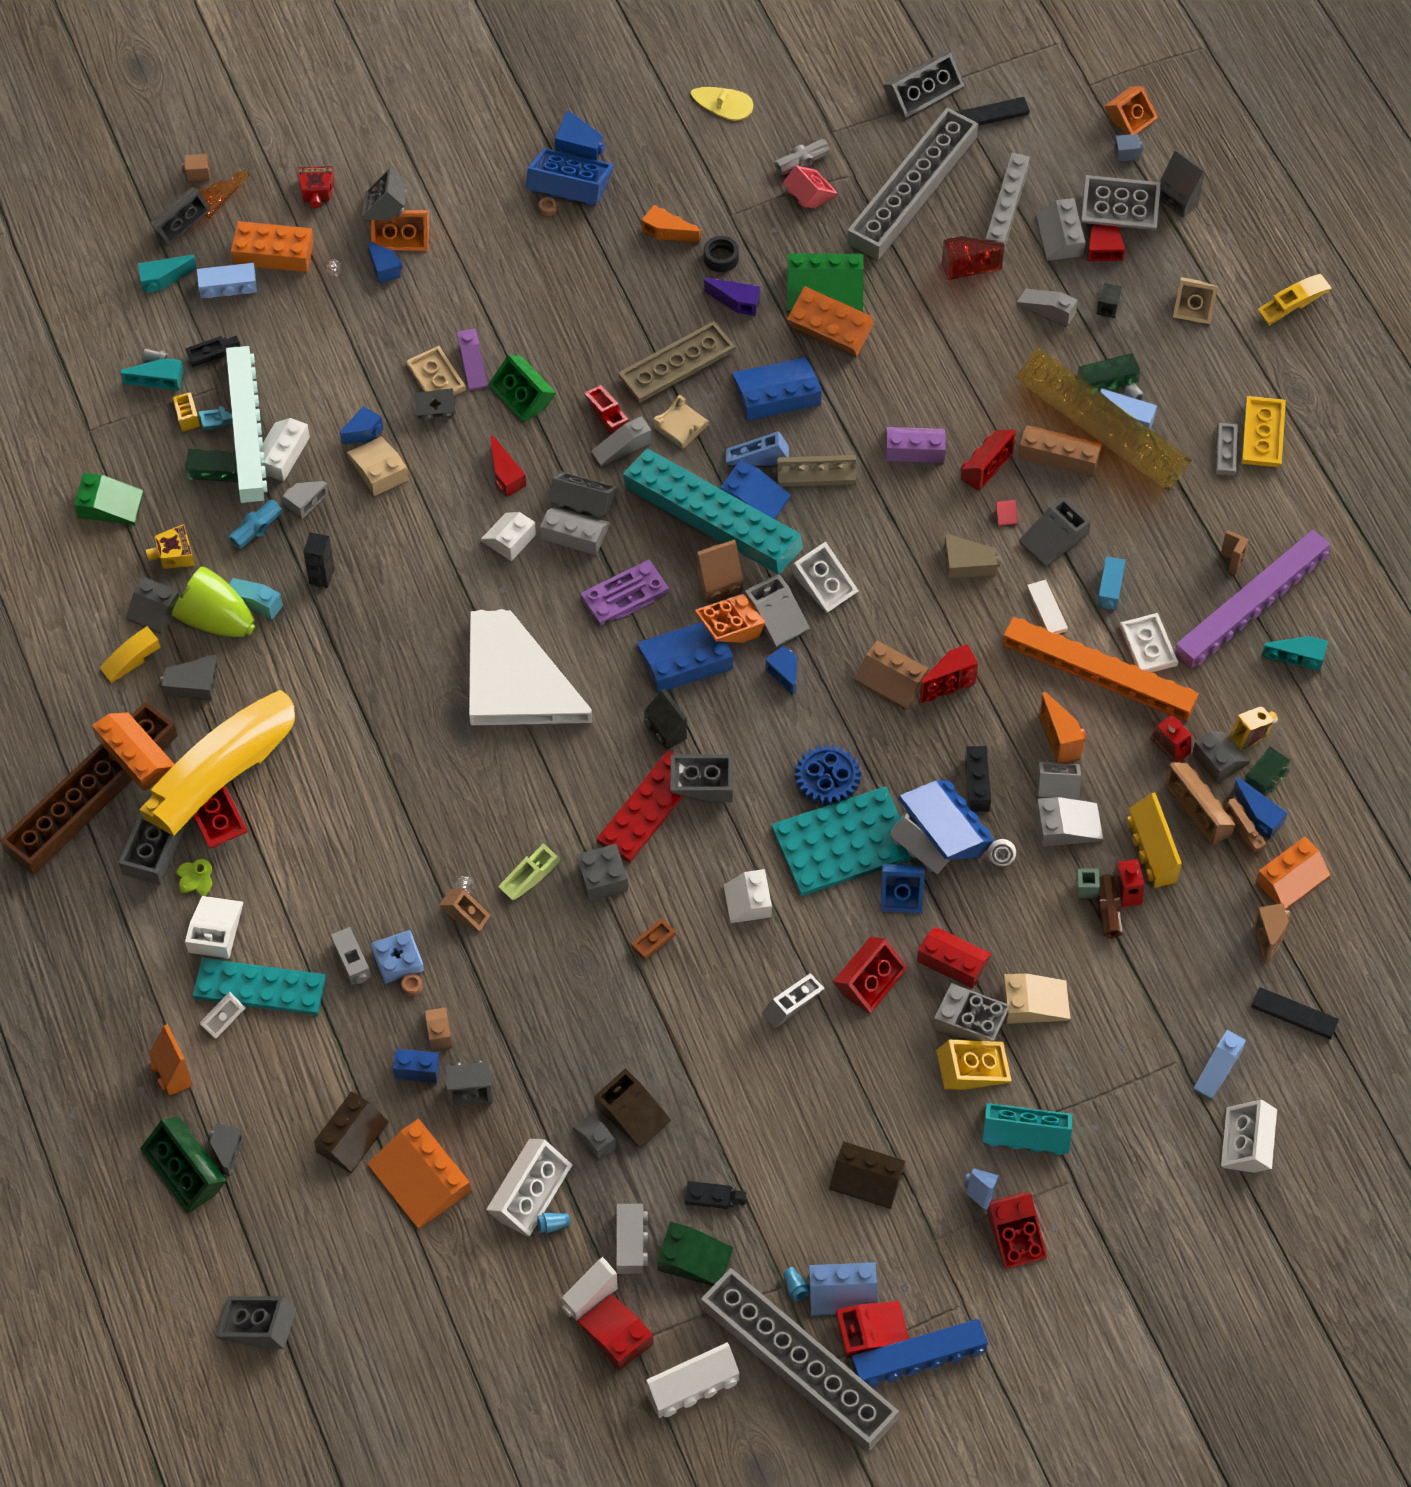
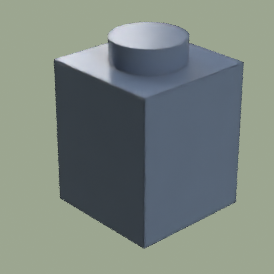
(1127, 147)

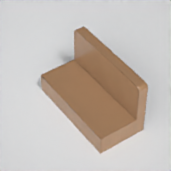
(1235, 548)

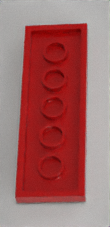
(642, 812)

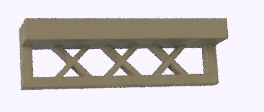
(816, 472)

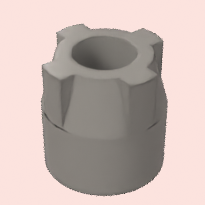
(1134, 392)

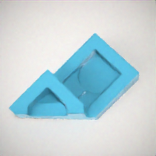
(214, 419)

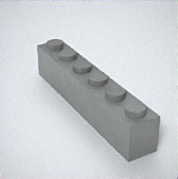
(1008, 198)

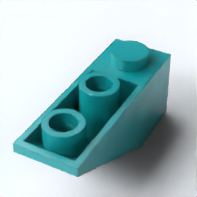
(1299, 651)

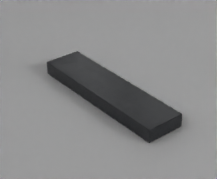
(997, 111)
(1295, 1013)

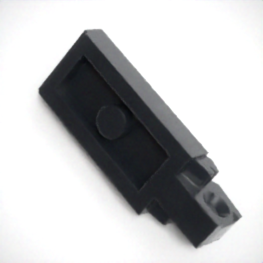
(210, 349)
(713, 1195)

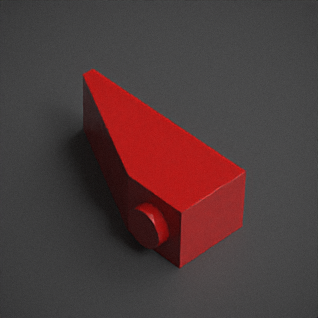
(507, 473)

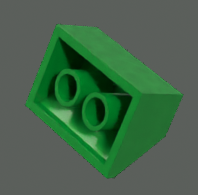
(521, 387)

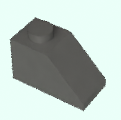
(595, 1137)
(226, 1145)

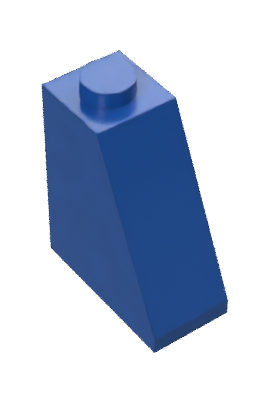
(578, 138)

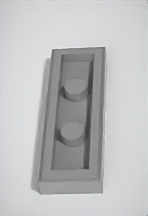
(1226, 449)

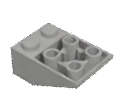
(778, 609)
(970, 1015)

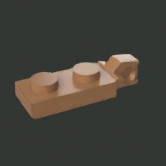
(1244, 826)

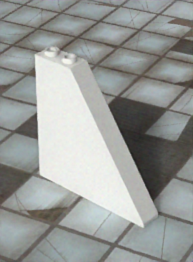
(515, 678)

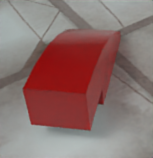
(606, 409)

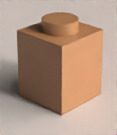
(196, 167)

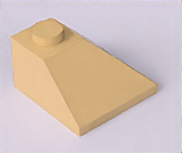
(1195, 301)

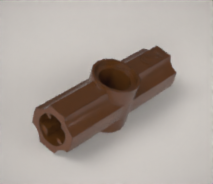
(1109, 906)

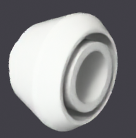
(1002, 857)

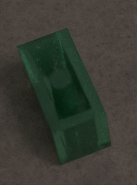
(1268, 771)

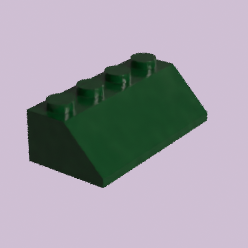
(182, 1163)

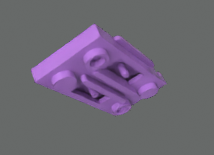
(625, 593)

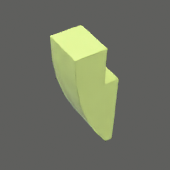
(530, 872)

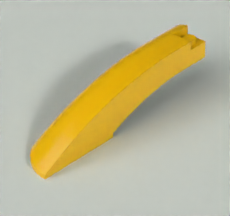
(217, 760)

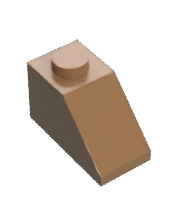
(464, 909)
(438, 1029)

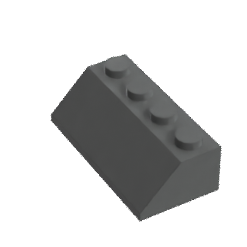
(924, 84)
(385, 197)

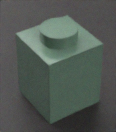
(1087, 883)

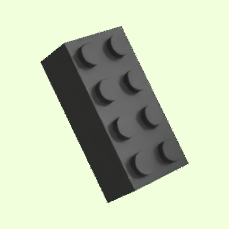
(148, 851)

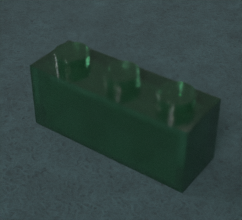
(1111, 372)
(211, 465)

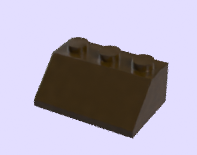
(350, 1132)
(867, 1175)

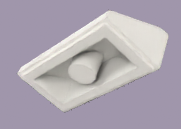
(222, 1015)

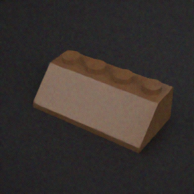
(1059, 450)
(1199, 802)

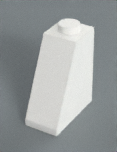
(590, 1290)

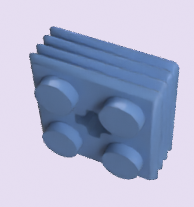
(391, 967)

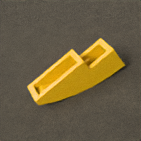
(130, 654)

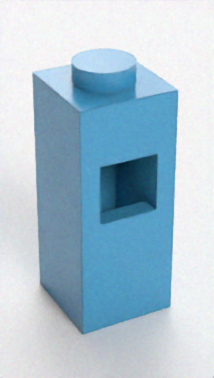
(1111, 583)

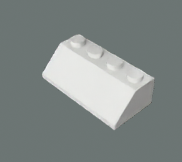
(529, 1186)
(692, 1381)

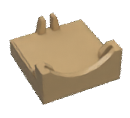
(680, 423)

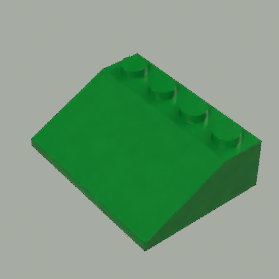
(829, 274)

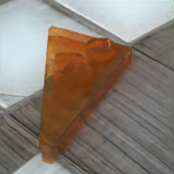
(220, 192)

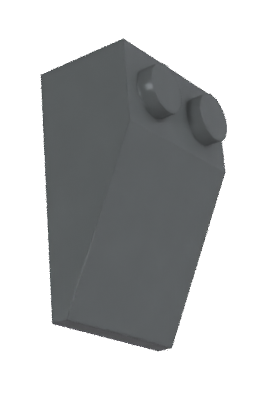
(703, 776)
(257, 1321)

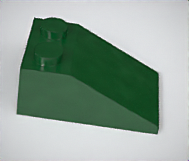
(693, 1255)

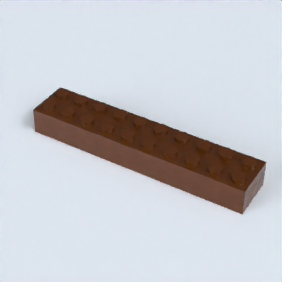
(78, 798)

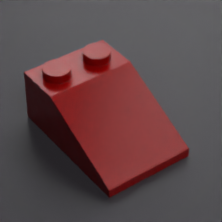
(219, 819)
(616, 1331)

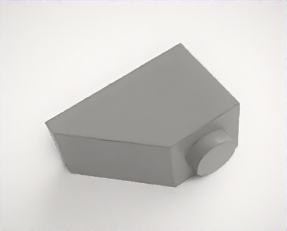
(304, 497)

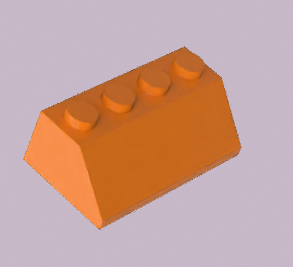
(132, 748)

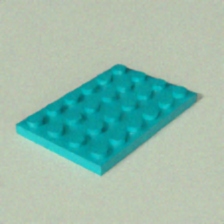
(840, 841)

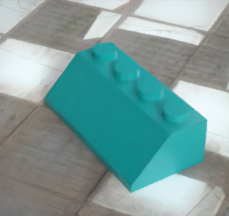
(1027, 1128)

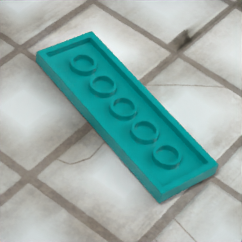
(260, 986)

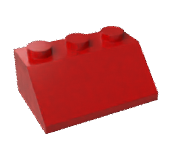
(988, 459)
(953, 957)
(870, 973)

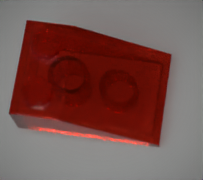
(970, 257)

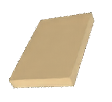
(435, 372)

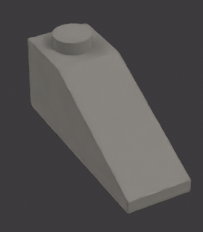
(1049, 304)
(623, 441)
(792, 1000)

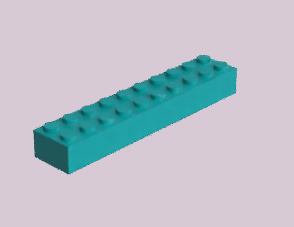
(713, 511)

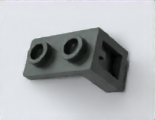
(1109, 300)

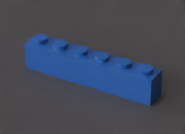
(920, 1353)

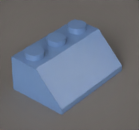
(841, 1286)

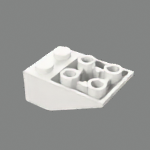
(213, 927)

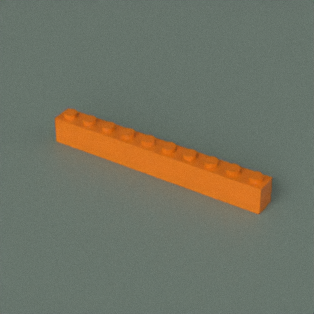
(1100, 669)

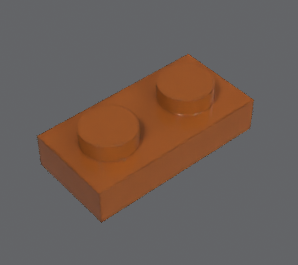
(653, 939)

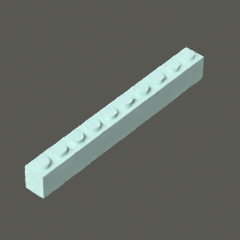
(245, 424)

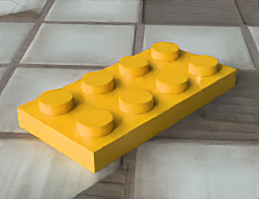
(1263, 431)

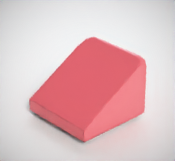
(1006, 513)

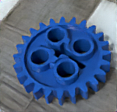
(842, 766)

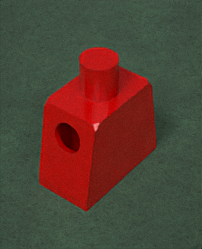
(1106, 244)

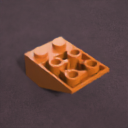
(732, 620)

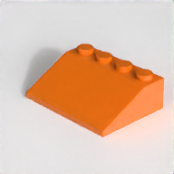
(419, 1174)

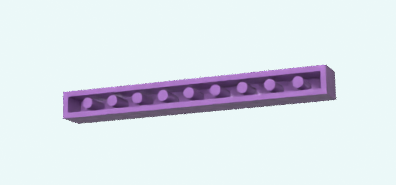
(1252, 599)

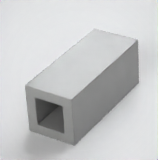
(350, 956)

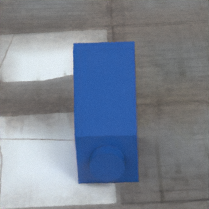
(384, 262)
(362, 427)
(783, 668)

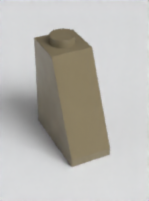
(969, 558)

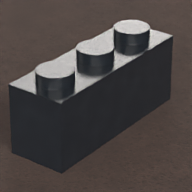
(319, 560)
(977, 778)

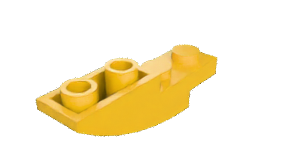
(1294, 297)

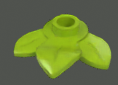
(193, 879)

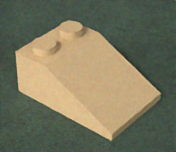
(379, 465)
(1035, 999)

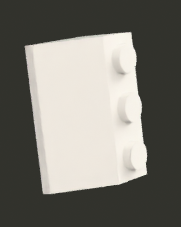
(283, 447)
(1249, 1137)

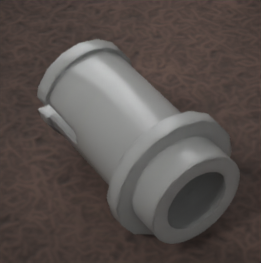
(151, 355)

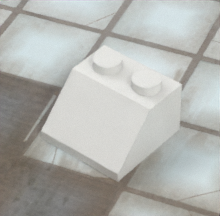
(510, 534)
(748, 897)

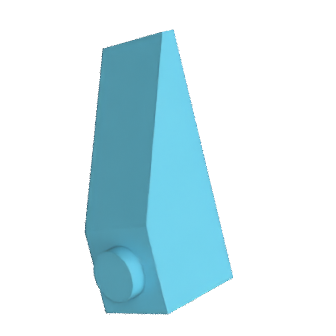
(258, 597)

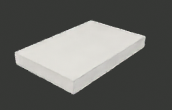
(1148, 643)

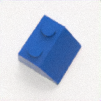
(902, 888)

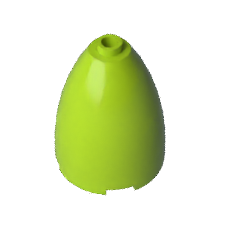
(213, 606)

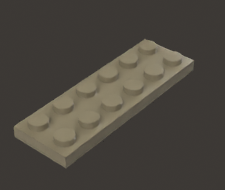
(676, 361)

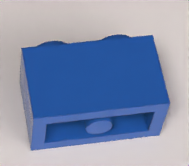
(416, 1065)

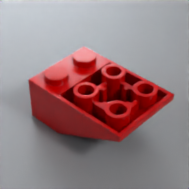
(950, 674)
(1016, 1229)
(870, 1326)

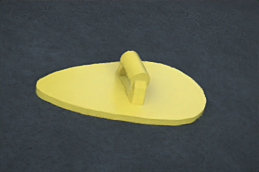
(724, 102)

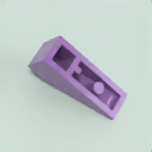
(472, 359)

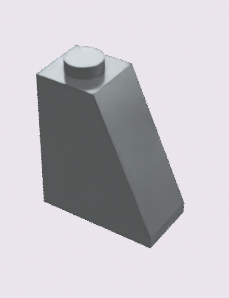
(191, 679)

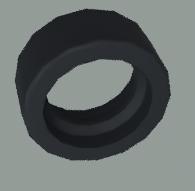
(721, 242)

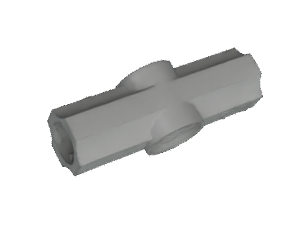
(802, 156)

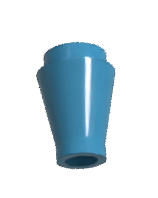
(552, 1221)
(796, 1284)

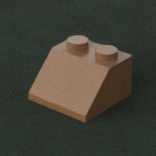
(1270, 928)

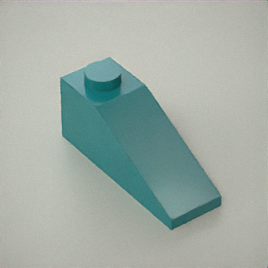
(162, 273)
(155, 374)

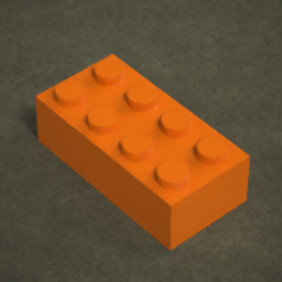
(272, 246)
(830, 321)

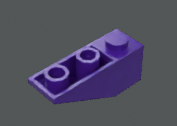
(736, 296)

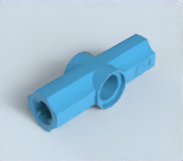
(255, 524)

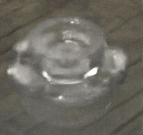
(333, 267)
(465, 883)

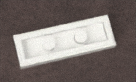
(1047, 607)

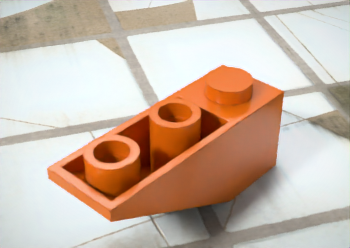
(666, 226)

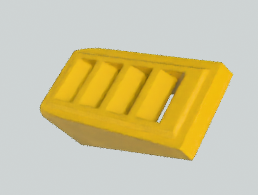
(186, 412)

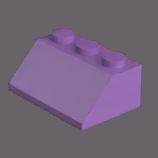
(915, 444)

